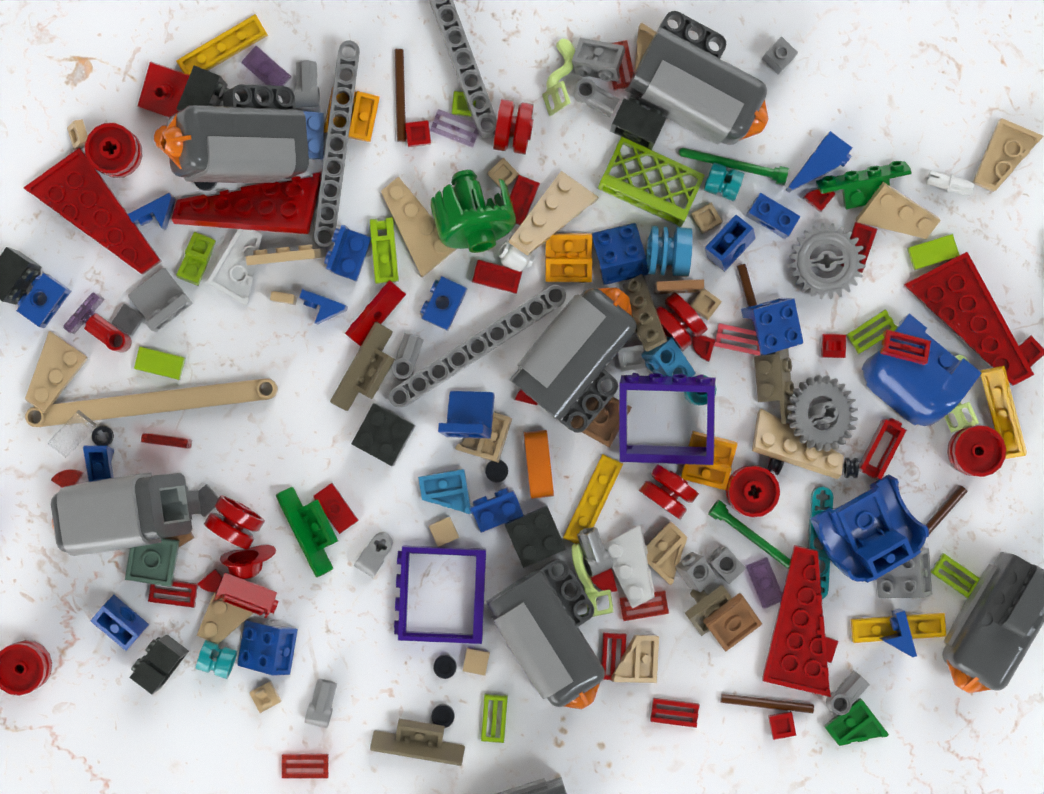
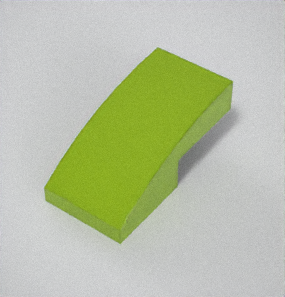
(196, 258)

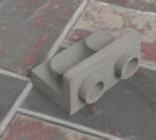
(598, 59)

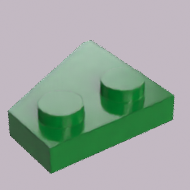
(856, 725)

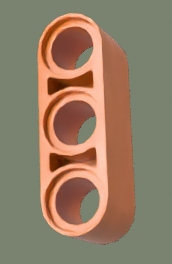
(538, 464)

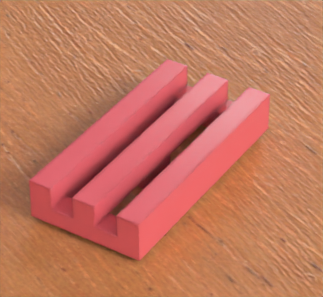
(734, 338)

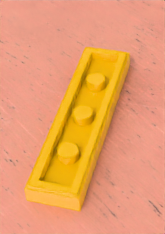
(224, 46)
(1003, 410)
(593, 497)
(920, 625)

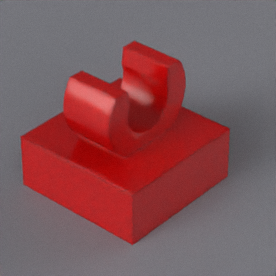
(833, 346)

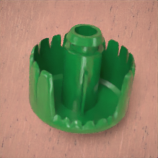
(466, 220)

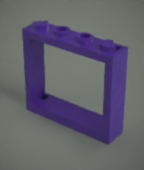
(667, 454)
(401, 602)

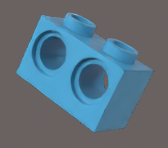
(671, 360)

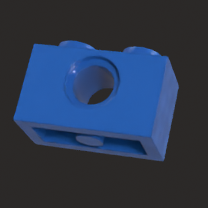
(773, 216)
(730, 243)
(55, 293)
(443, 317)
(119, 622)

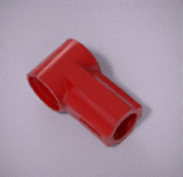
(107, 332)

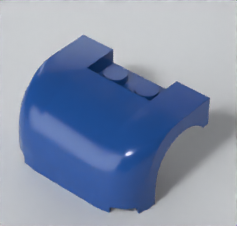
(917, 390)
(870, 532)

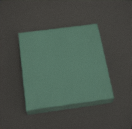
(153, 563)

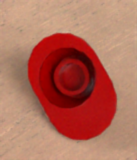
(247, 562)

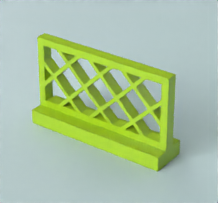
(648, 201)

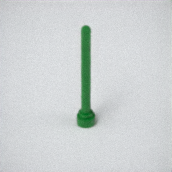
(777, 174)
(720, 512)

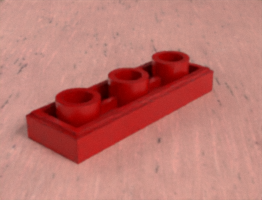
(376, 311)

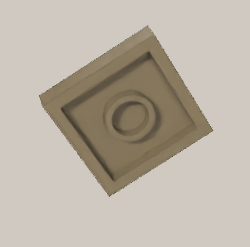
(706, 606)

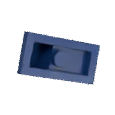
(160, 208)
(328, 307)
(98, 462)
(902, 639)

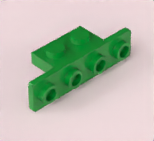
(861, 185)
(310, 529)

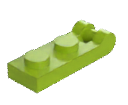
(384, 251)

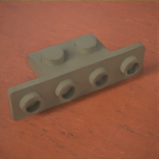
(644, 312)
(366, 369)
(774, 380)
(418, 741)

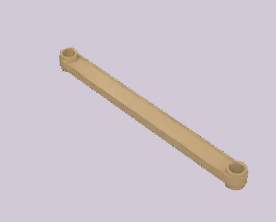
(155, 402)

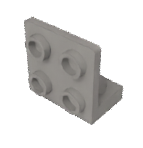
(160, 299)
(908, 579)

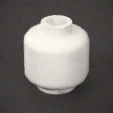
(514, 258)

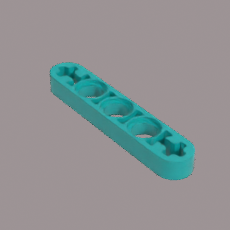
(812, 534)

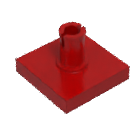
(162, 89)

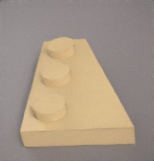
(1004, 152)
(897, 213)
(284, 254)
(53, 372)

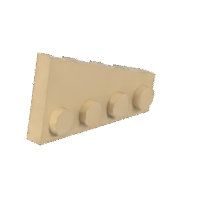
(555, 209)
(415, 227)
(779, 442)

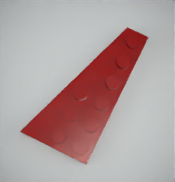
(87, 202)
(259, 207)
(966, 306)
(798, 640)

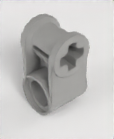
(372, 556)

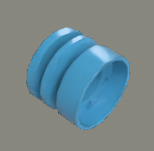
(670, 251)

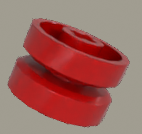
(514, 127)
(102, 142)
(680, 319)
(983, 438)
(670, 489)
(766, 492)
(234, 522)
(36, 669)

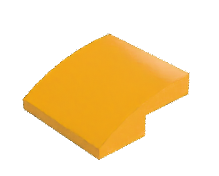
(362, 115)
(569, 257)
(711, 475)

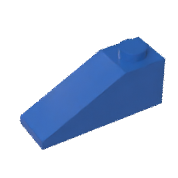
(826, 158)

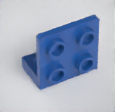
(348, 253)
(620, 253)
(775, 324)
(469, 415)
(496, 510)
(267, 648)

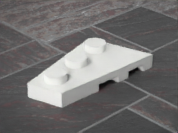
(232, 272)
(631, 565)

